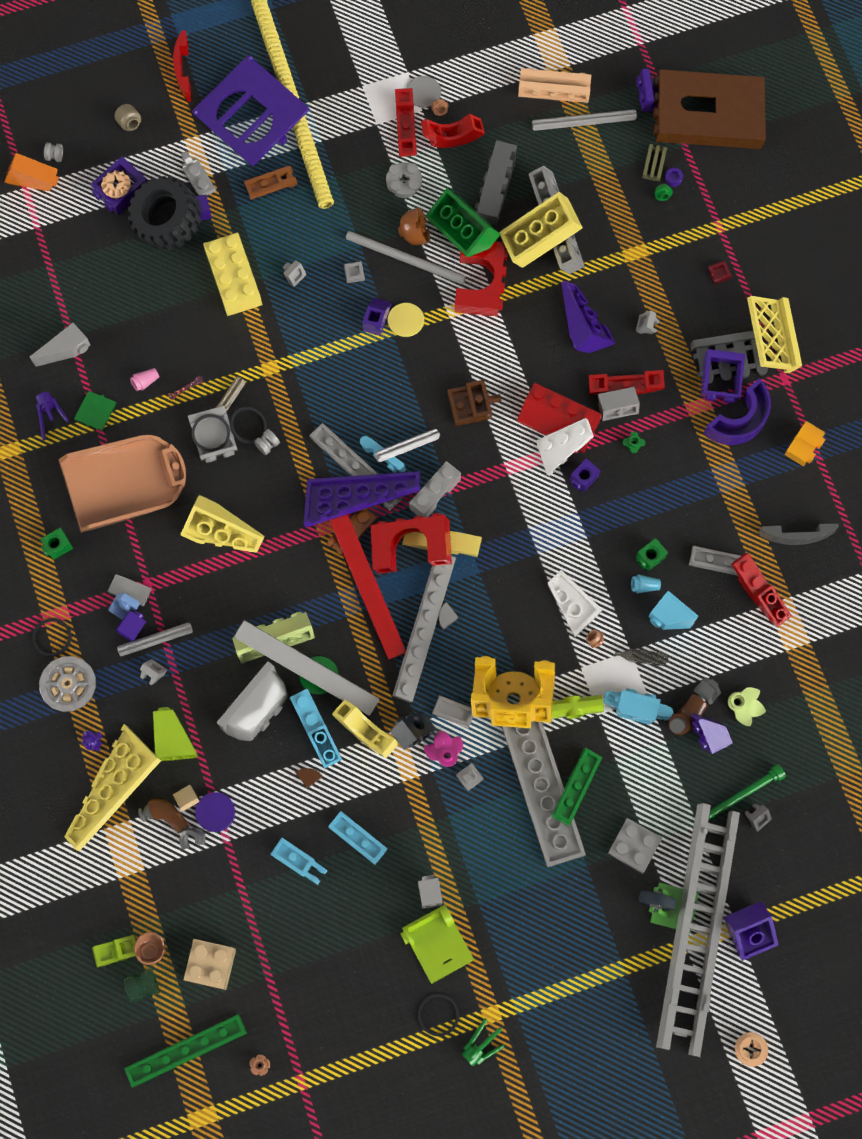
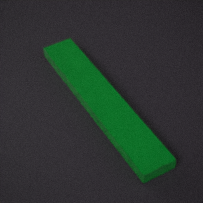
(185, 1050)

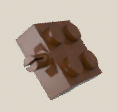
(471, 403)

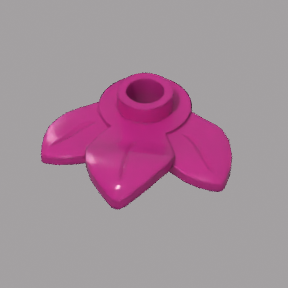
(442, 746)

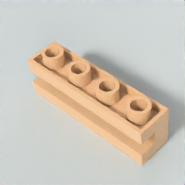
(554, 85)

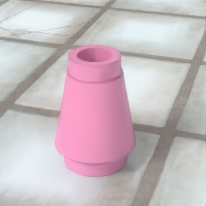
(144, 379)

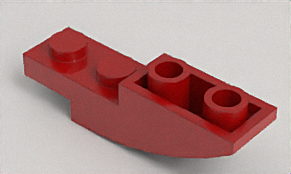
(760, 591)

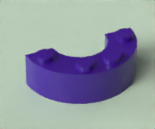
(741, 430)

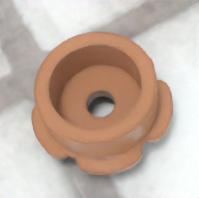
(439, 107)
(595, 638)
(259, 1070)

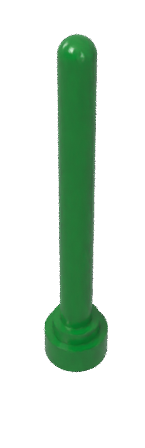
(775, 773)

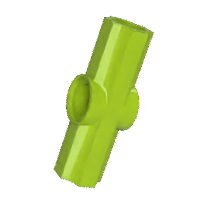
(577, 706)

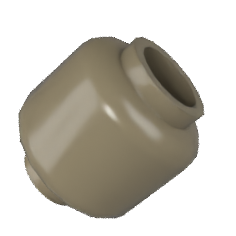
(127, 117)

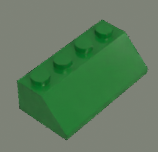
(461, 224)

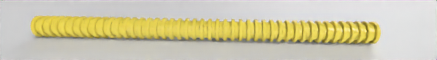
(301, 128)

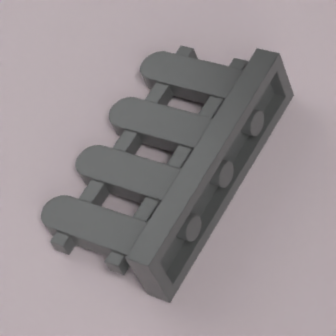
(719, 343)

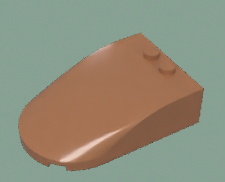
(122, 480)

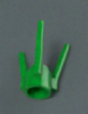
(474, 1054)

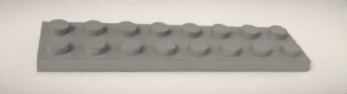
(541, 791)

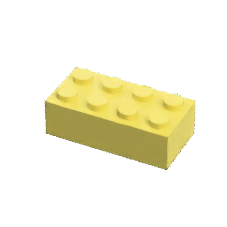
(540, 230)
(232, 274)

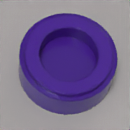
(673, 177)

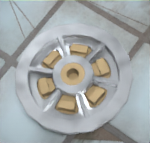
(67, 684)

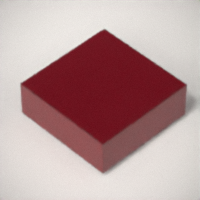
(719, 272)

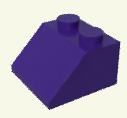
(752, 930)

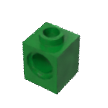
(56, 536)
(655, 548)

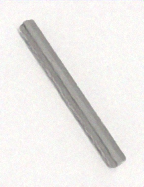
(587, 119)

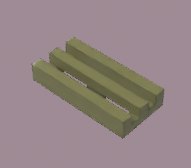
(657, 150)

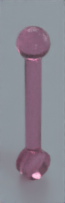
(198, 380)

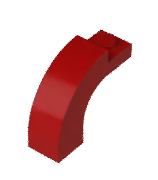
(453, 134)

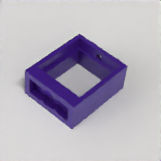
(124, 201)
(723, 357)

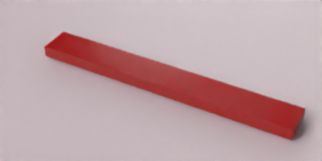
(367, 587)

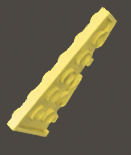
(116, 780)

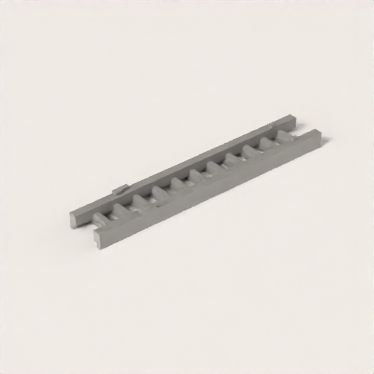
(684, 925)

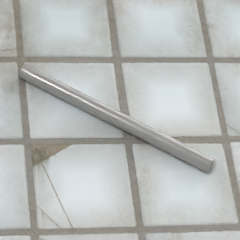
(407, 258)

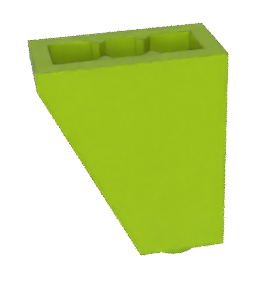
(170, 737)

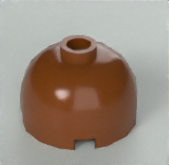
(413, 227)

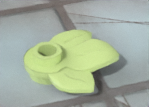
(748, 707)

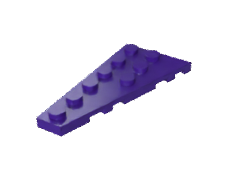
(344, 495)

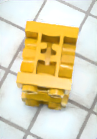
(492, 704)

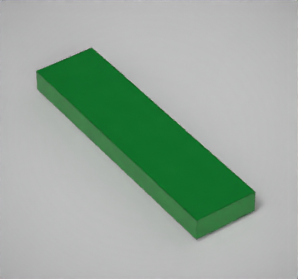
(576, 787)

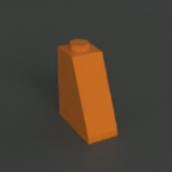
(31, 174)

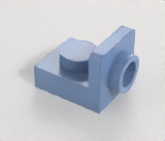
(122, 605)

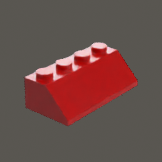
(550, 412)

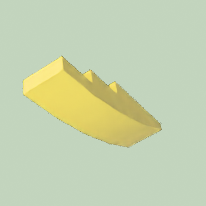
(460, 542)

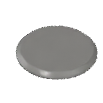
(425, 91)

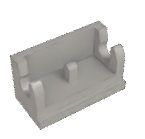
(618, 403)

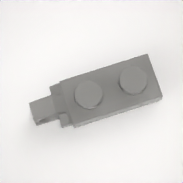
(196, 175)

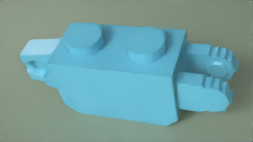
(637, 706)

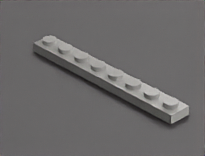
(422, 632)

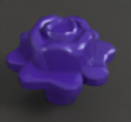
(92, 741)

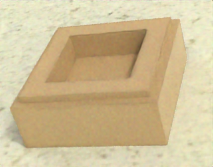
(186, 798)

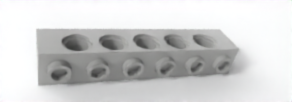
(567, 251)

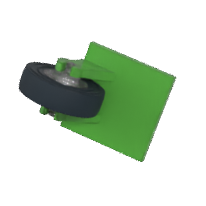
(664, 904)

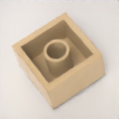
(209, 964)

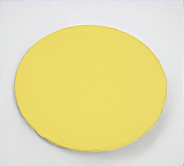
(405, 319)

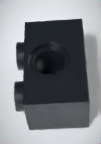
(412, 729)

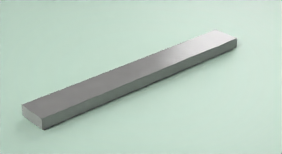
(306, 667)

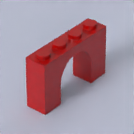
(485, 300)
(387, 535)

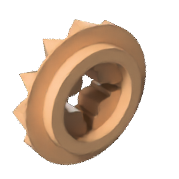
(122, 187)
(758, 1042)

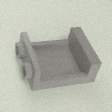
(212, 433)

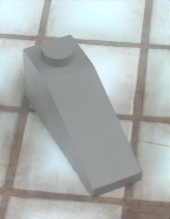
(63, 346)

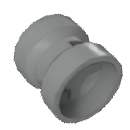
(266, 442)

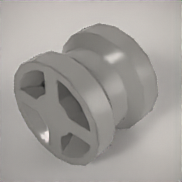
(53, 152)

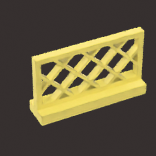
(783, 331)

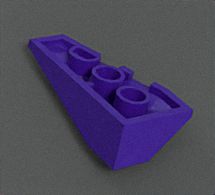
(583, 325)

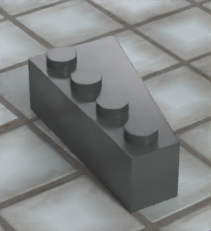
(496, 182)

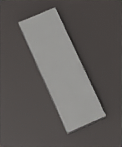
(712, 560)

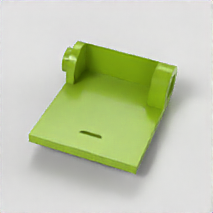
(437, 941)

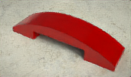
(181, 49)
(405, 122)
(643, 383)

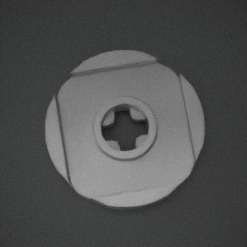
(407, 170)

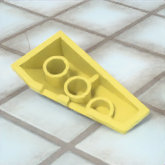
(216, 525)

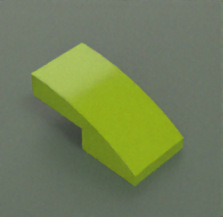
(114, 951)

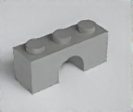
(427, 498)

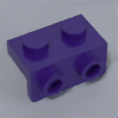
(646, 90)

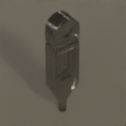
(644, 657)

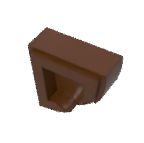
(308, 776)

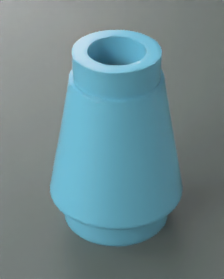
(644, 584)

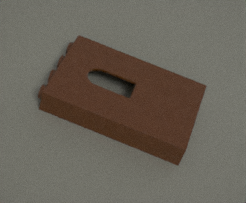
(738, 114)

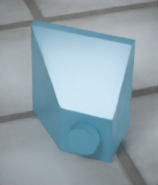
(672, 614)

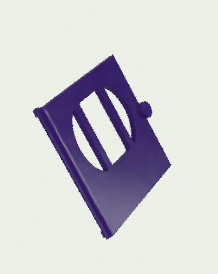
(269, 92)

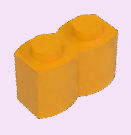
(805, 443)

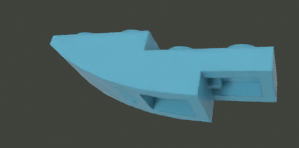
(315, 728)

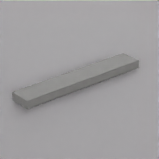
(345, 457)

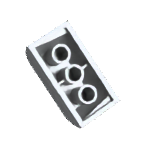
(255, 705)

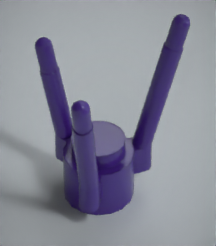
(46, 403)

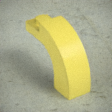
(364, 729)

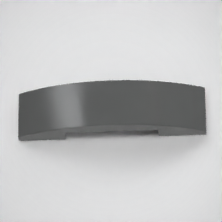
(775, 534)

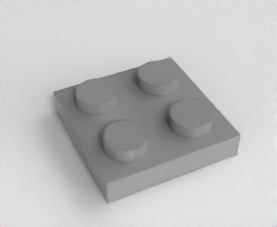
(635, 845)

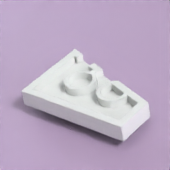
(561, 444)
(573, 602)

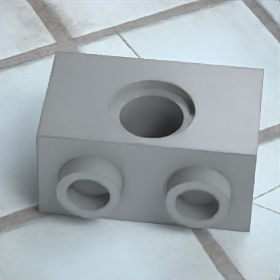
(430, 892)

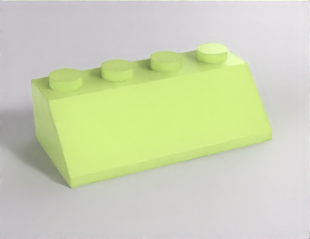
(290, 631)

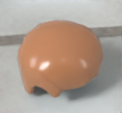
(149, 948)

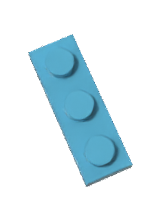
(357, 838)

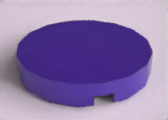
(215, 812)

